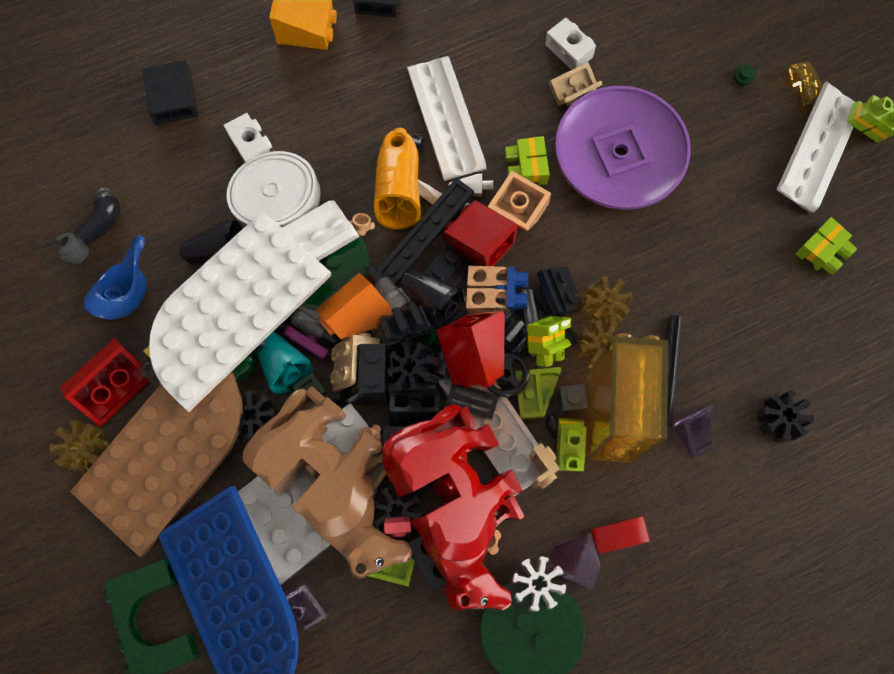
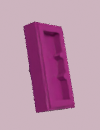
(308, 343)

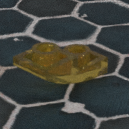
(806, 77)

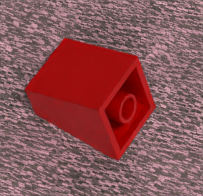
(481, 234)
(474, 348)

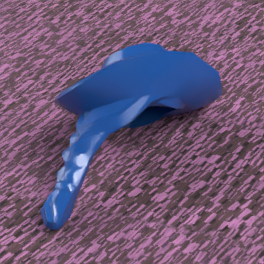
(119, 288)

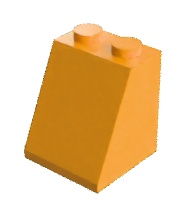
(303, 22)

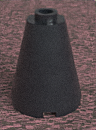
(207, 243)
(437, 297)

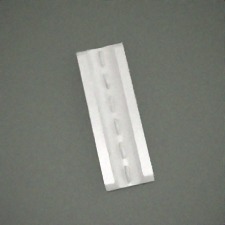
(446, 118)
(818, 150)
(322, 230)

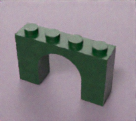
(125, 597)

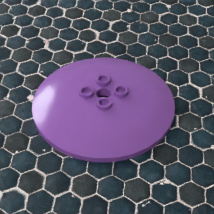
(630, 120)

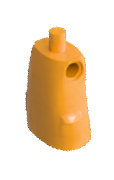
(397, 182)

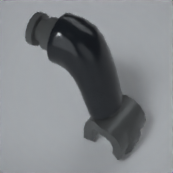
(104, 215)

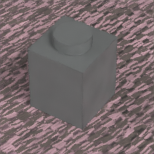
(572, 400)

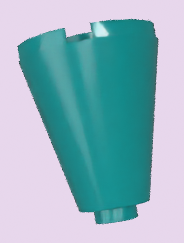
(282, 364)

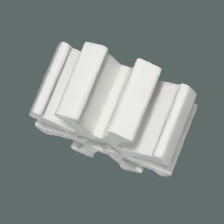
(543, 592)

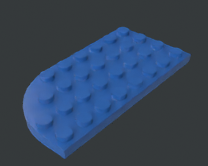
(232, 589)

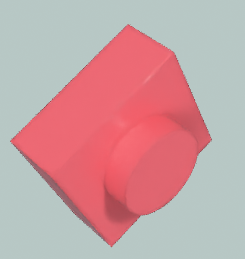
(397, 526)

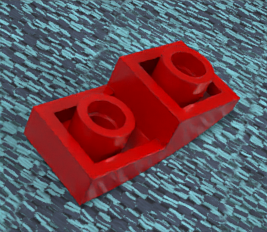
(620, 534)

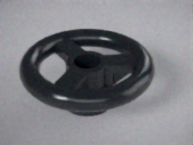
(506, 382)

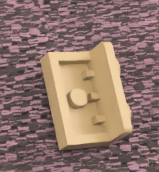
(573, 84)
(544, 461)

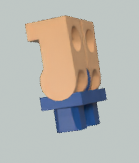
(494, 288)

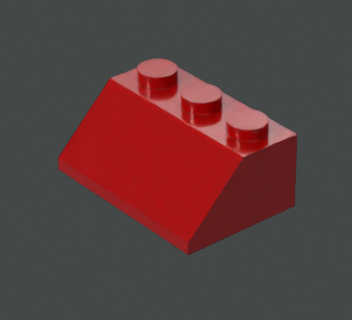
(105, 382)

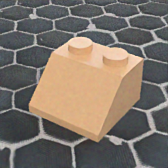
(520, 201)

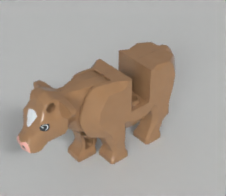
(342, 496)

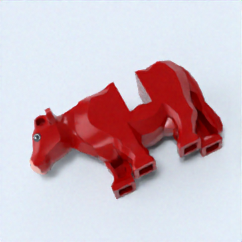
(463, 525)

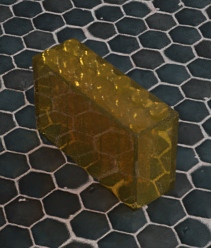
(627, 399)

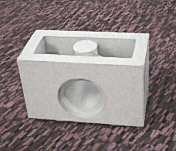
(573, 54)
(243, 129)

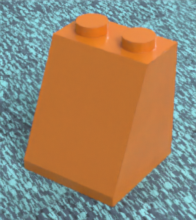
(353, 309)

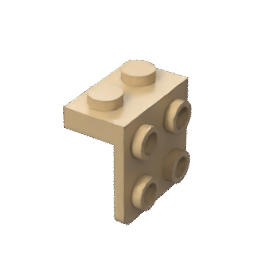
(345, 360)

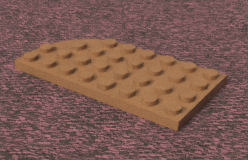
(160, 463)

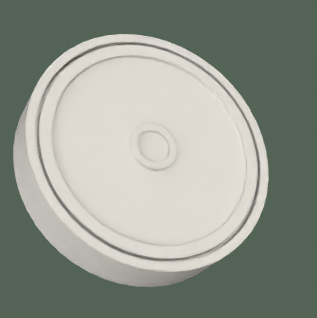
(276, 184)

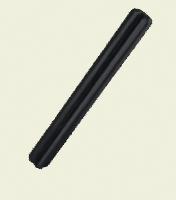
(673, 338)

